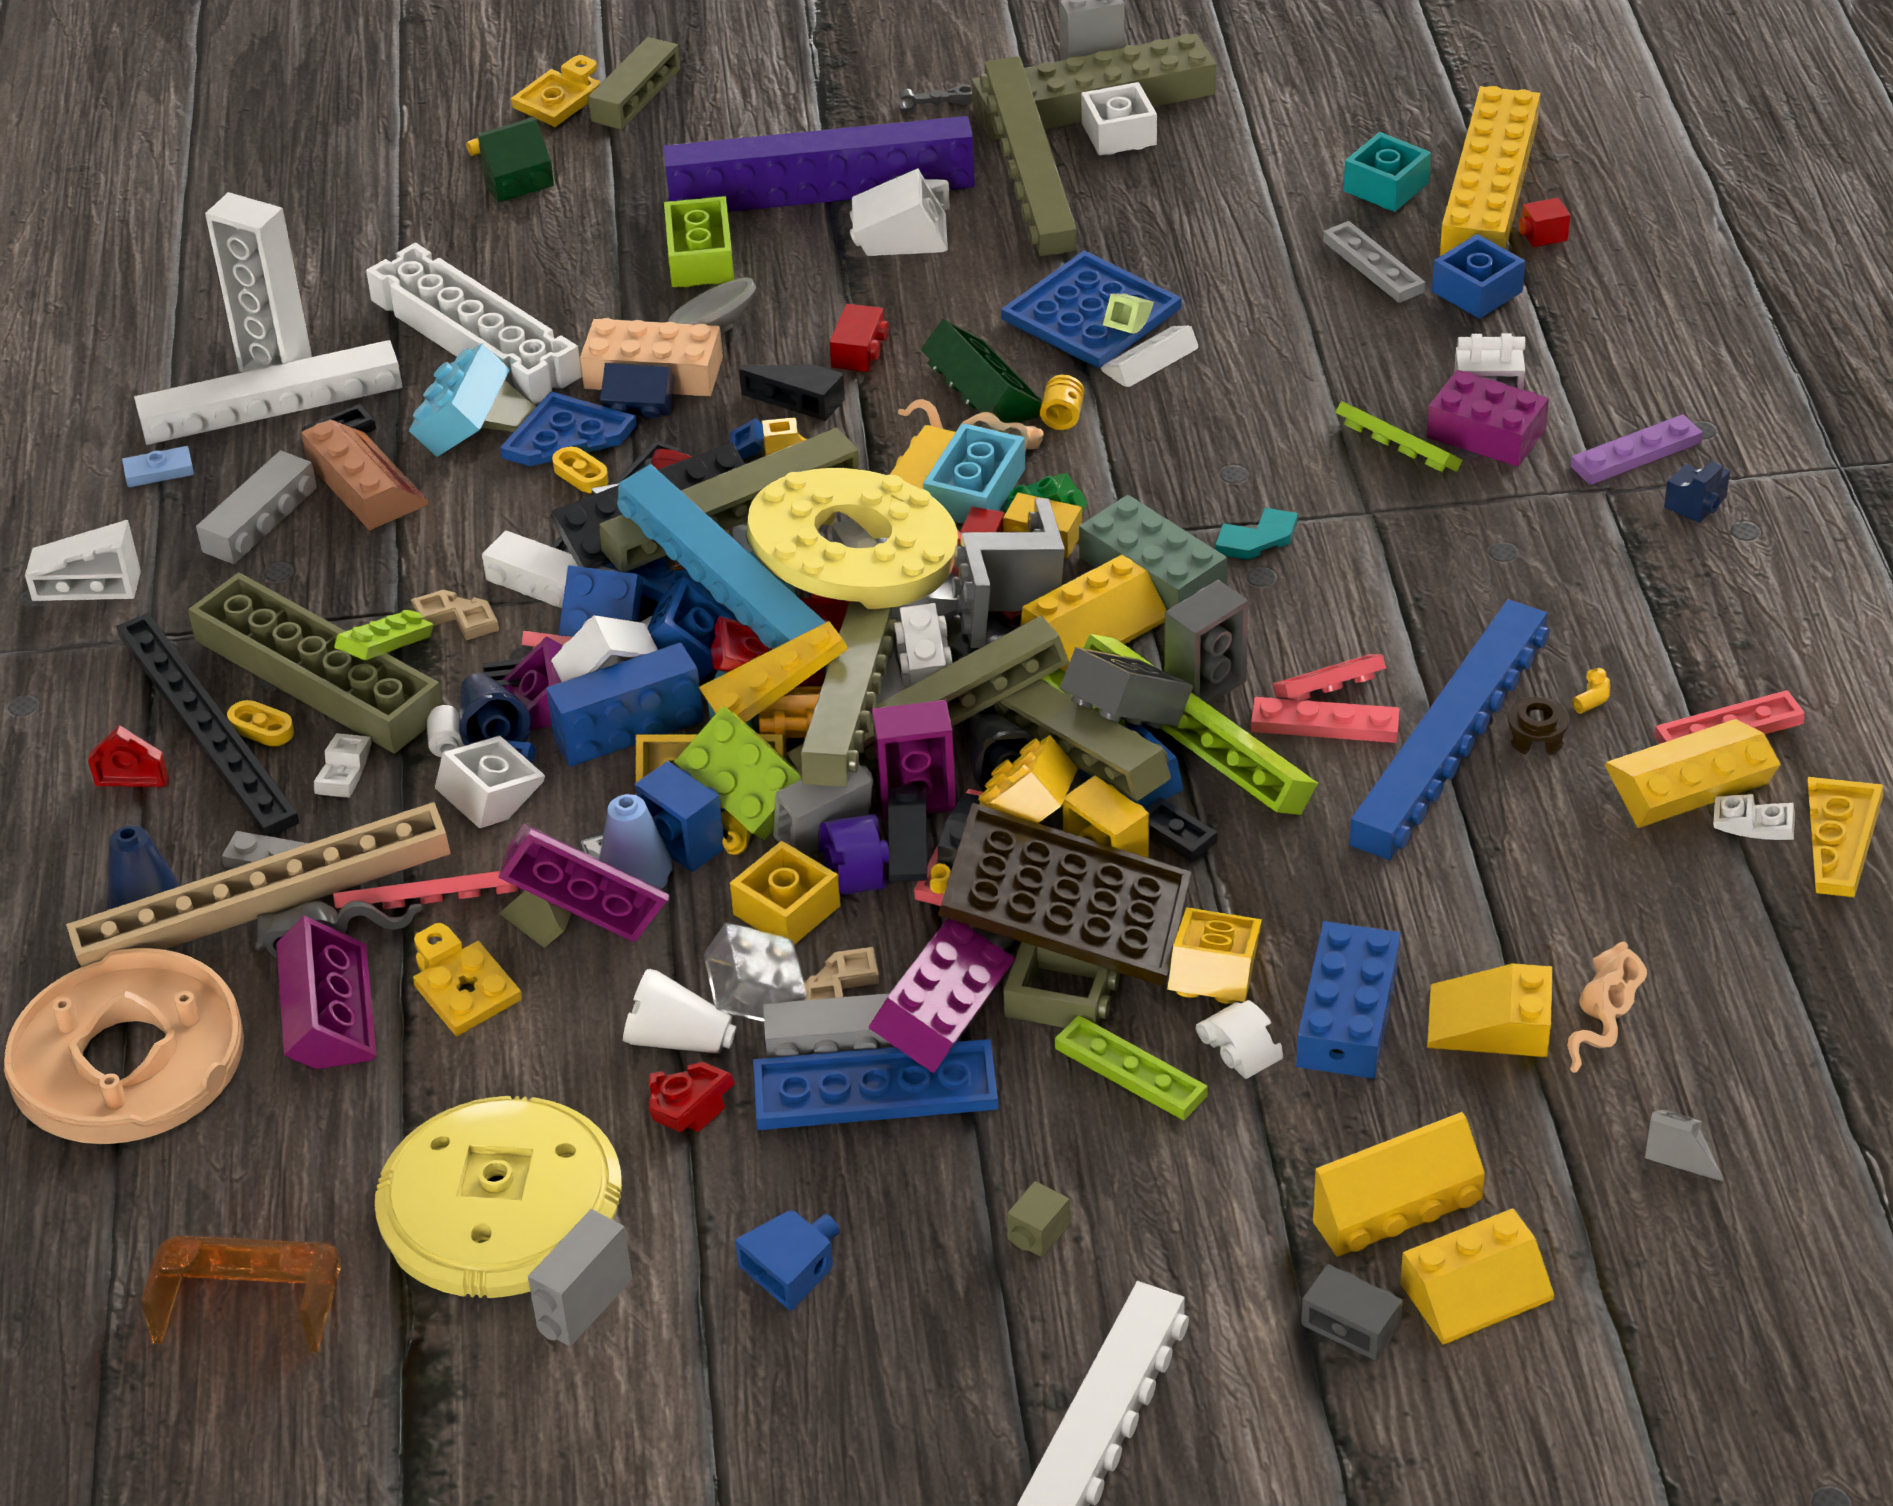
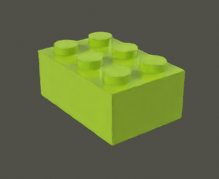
(698, 242)
(740, 770)

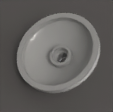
(717, 305)

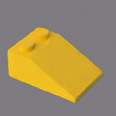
(1214, 955)
(1493, 1011)

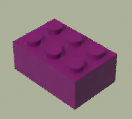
(1487, 417)
(917, 750)

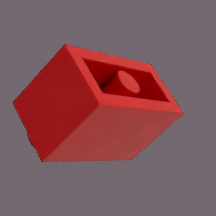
(858, 337)

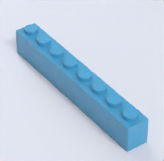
(714, 558)

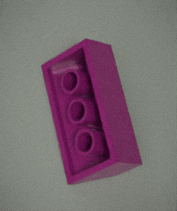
(581, 883)
(324, 996)

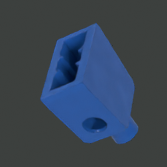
(788, 1255)

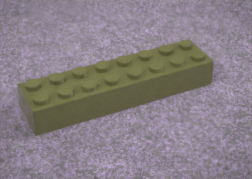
(1166, 70)
(298, 656)

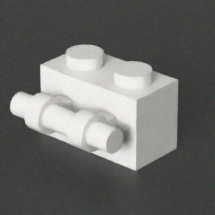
(1492, 358)

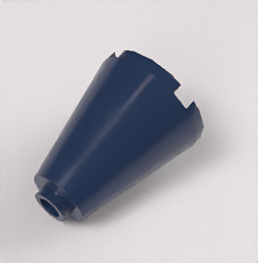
(490, 712)
(135, 868)

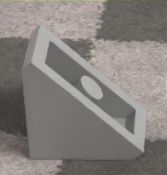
(1680, 1144)

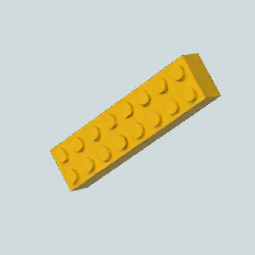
(1491, 167)

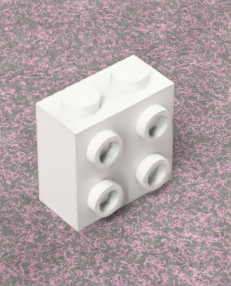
(921, 643)

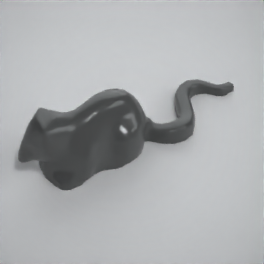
(274, 926)

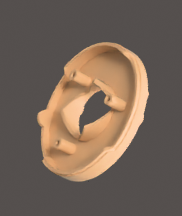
(172, 1084)

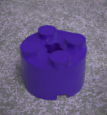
(854, 853)

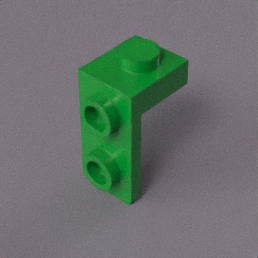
(1056, 488)

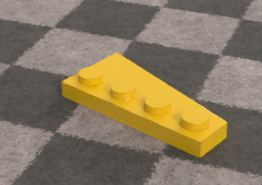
(772, 675)
(1841, 831)

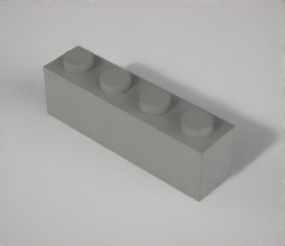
(256, 507)
(822, 1026)

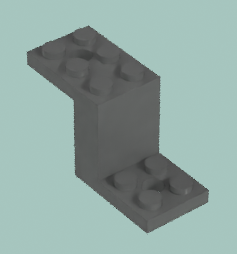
(1006, 570)

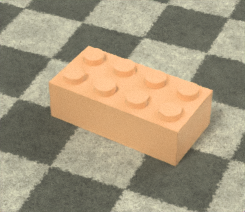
(688, 350)

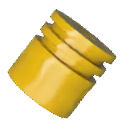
(1062, 402)

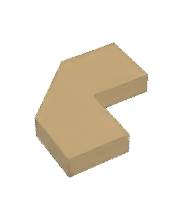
(472, 616)
(843, 971)

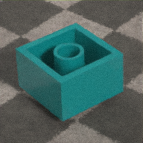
(1387, 171)

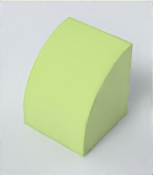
(1127, 312)

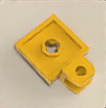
(557, 94)
(449, 966)

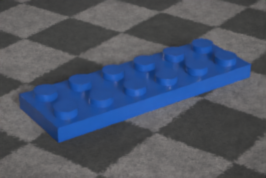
(871, 1086)

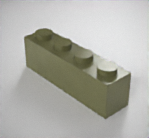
(634, 83)

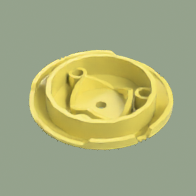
(485, 1235)

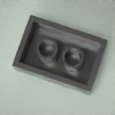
(1208, 641)
(1125, 688)

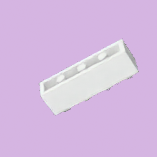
(528, 567)

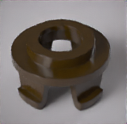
(1528, 730)

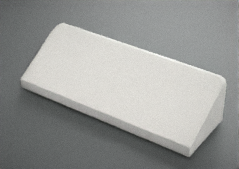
(1151, 355)

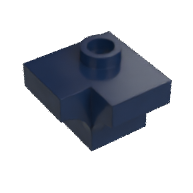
(1697, 491)

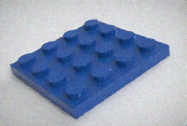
(1072, 305)

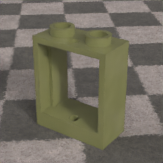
(1053, 1007)

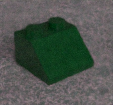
(515, 160)

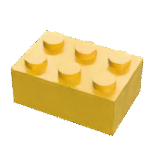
(1032, 783)

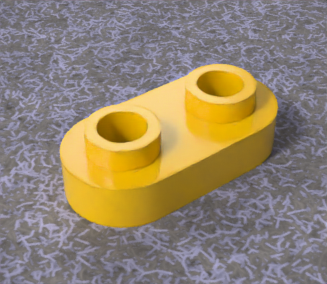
(580, 469)
(261, 723)

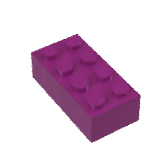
(941, 993)

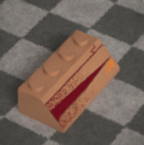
(360, 474)

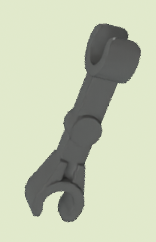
(959, 95)

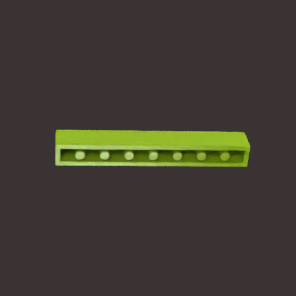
(1230, 747)

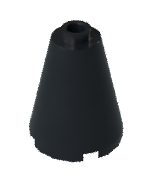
(992, 741)

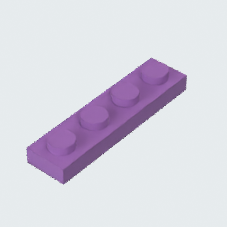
(1636, 449)

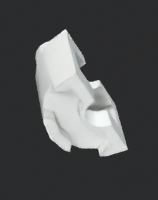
(1242, 1038)

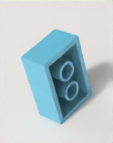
(458, 399)
(976, 470)

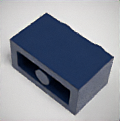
(638, 389)

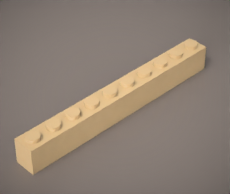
(264, 886)

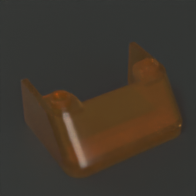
(243, 1259)

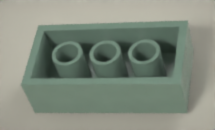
(1171, 555)

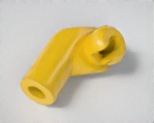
(738, 834)

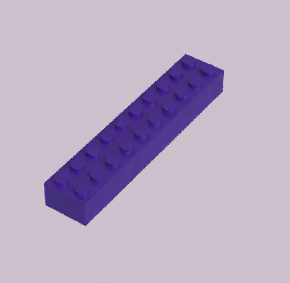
(819, 163)

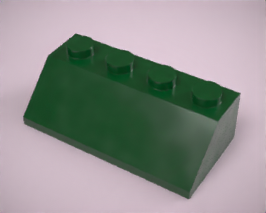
(980, 374)

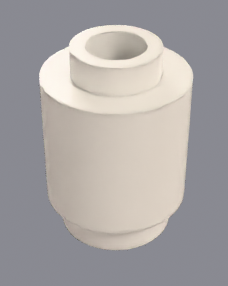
(443, 730)

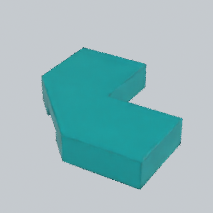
(1274, 529)

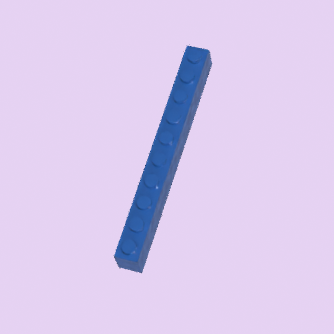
(1448, 730)

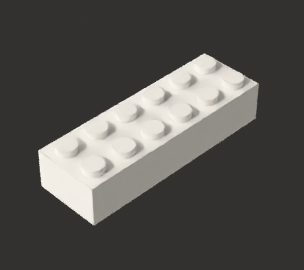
(258, 282)

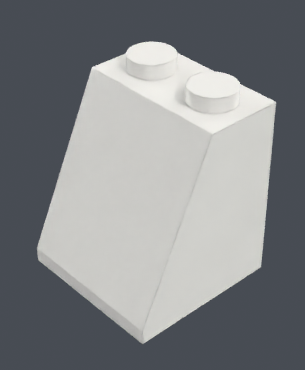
(899, 218)

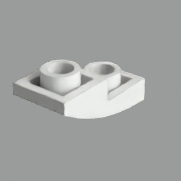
(1742, 817)

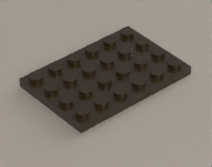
(1066, 894)

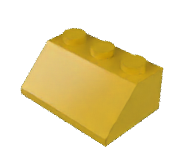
(1476, 1276)

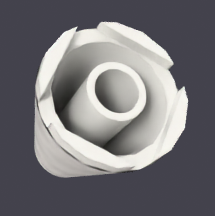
(675, 1018)

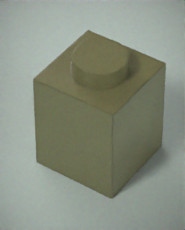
(1038, 1219)

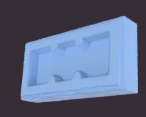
(157, 466)

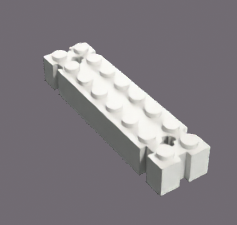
(464, 314)

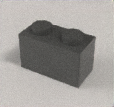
(1352, 1312)

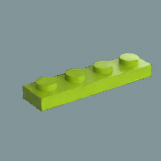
(1408, 443)
(384, 635)
(1131, 1067)

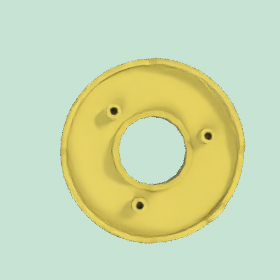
(893, 573)

